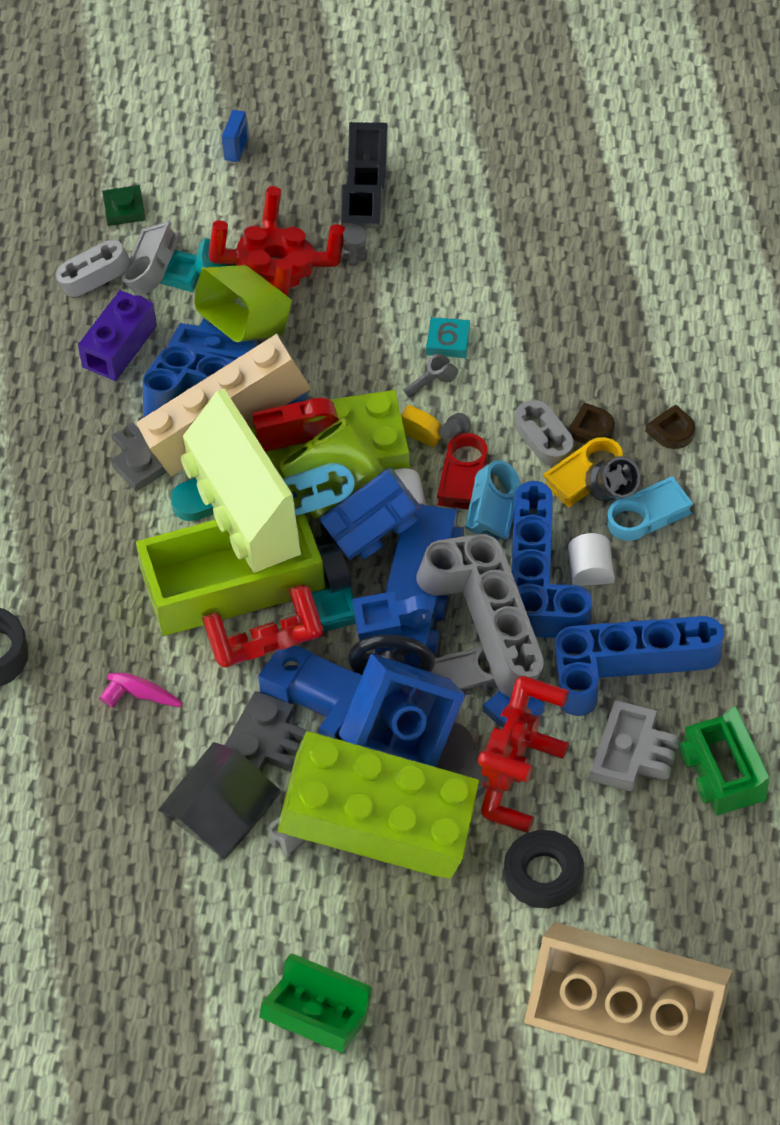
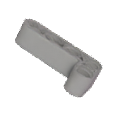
(507, 655)

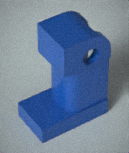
(312, 684)

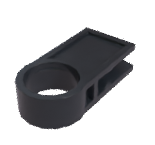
(334, 565)

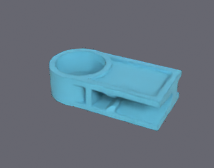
(657, 505)
(489, 508)

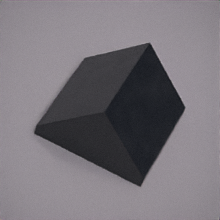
(220, 799)

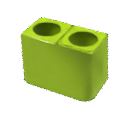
(266, 304)
(339, 445)

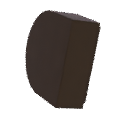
(591, 423)
(672, 428)

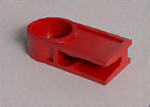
(290, 425)
(458, 476)

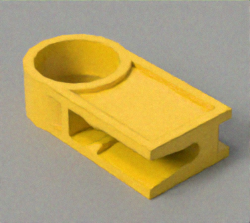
(569, 475)

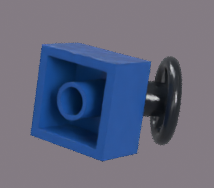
(399, 705)

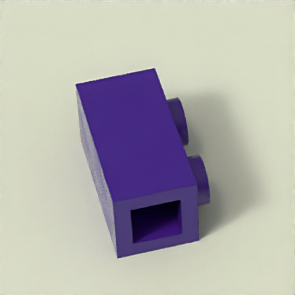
(117, 335)

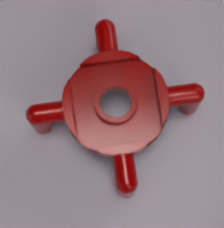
(288, 244)
(266, 637)
(504, 754)

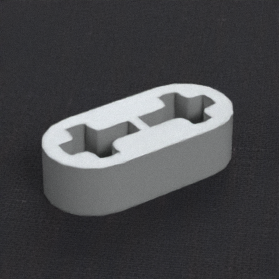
(92, 268)
(550, 428)

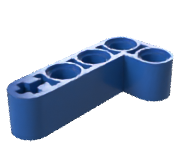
(177, 371)
(547, 600)
(638, 654)

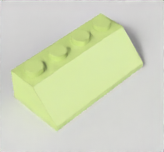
(241, 485)

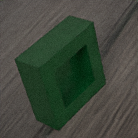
(123, 205)

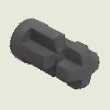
(354, 244)

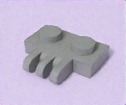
(633, 748)

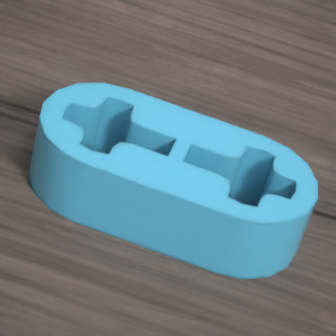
(324, 497)

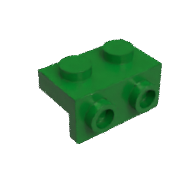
(317, 1003)

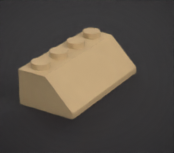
(254, 382)
(628, 996)

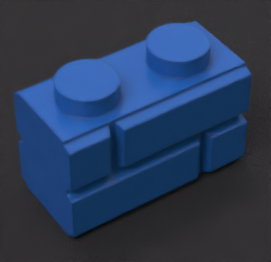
(371, 514)

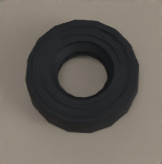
(539, 844)

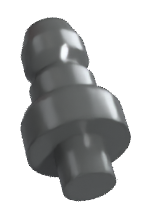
(455, 425)

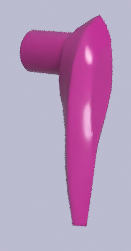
(137, 687)

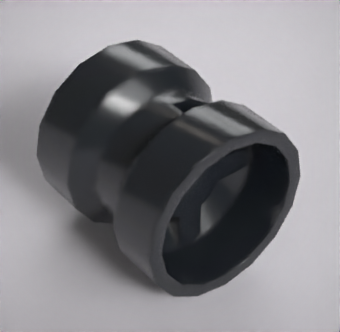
(621, 475)

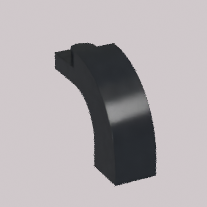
(367, 176)

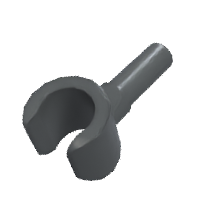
(438, 367)

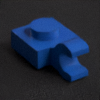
(384, 615)

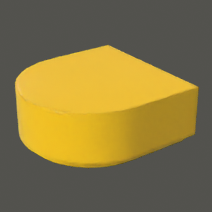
(421, 426)

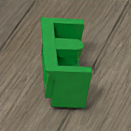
(710, 784)

